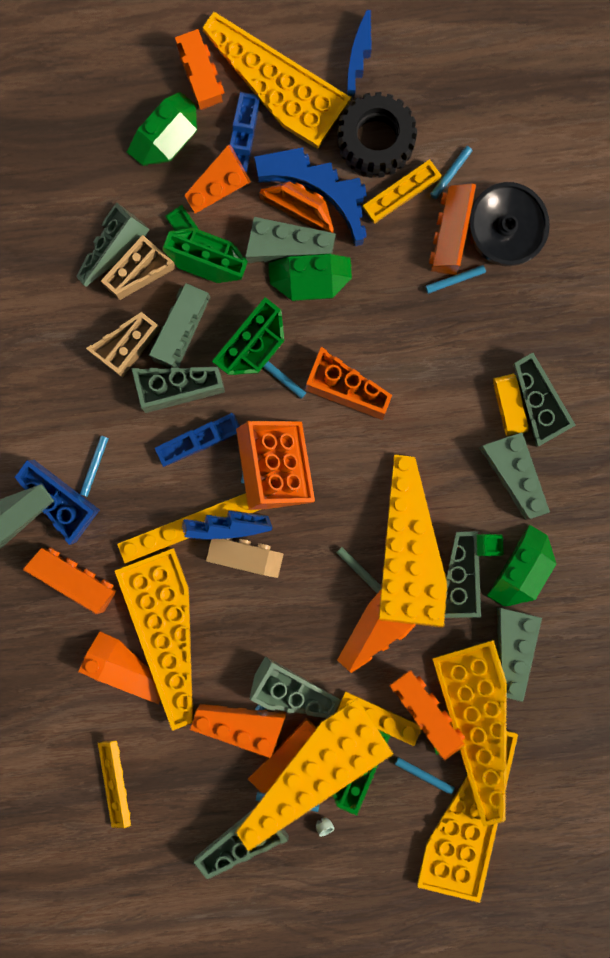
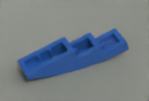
(360, 50)
(244, 127)
(197, 440)
(235, 525)

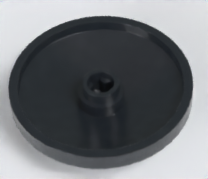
(508, 224)

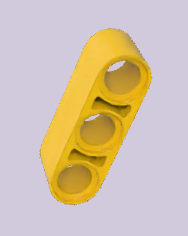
(510, 404)

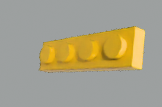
(401, 191)
(386, 720)
(114, 784)

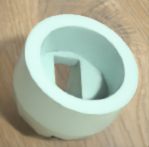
(324, 827)

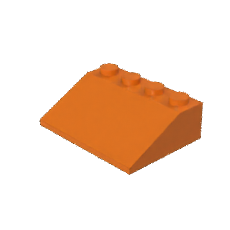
(274, 464)

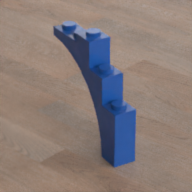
(321, 179)

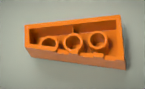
(346, 386)
(427, 715)
(240, 727)

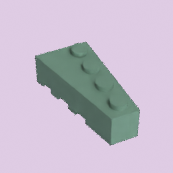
(278, 240)
(179, 327)
(175, 386)
(543, 405)
(517, 474)
(463, 578)
(516, 648)
(230, 850)

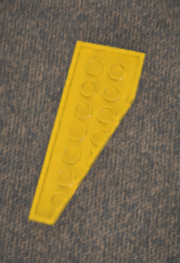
(289, 91)
(412, 568)
(161, 615)
(477, 705)
(329, 760)
(460, 846)

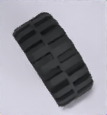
(376, 109)

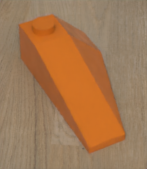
(371, 636)
(117, 666)
(272, 767)

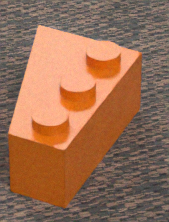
(199, 69)
(218, 181)

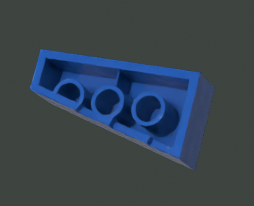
(69, 511)

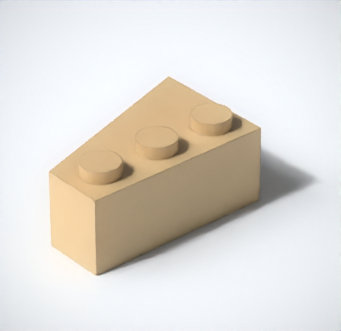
(137, 268)
(125, 344)
(245, 557)

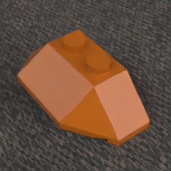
(299, 204)

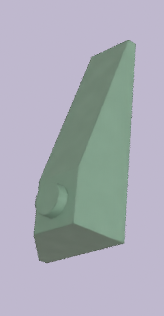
(118, 236)
(20, 510)
(284, 690)

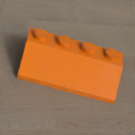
(453, 228)
(71, 580)

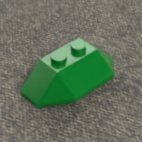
(165, 131)
(205, 255)
(310, 276)
(253, 342)
(525, 570)
(352, 795)

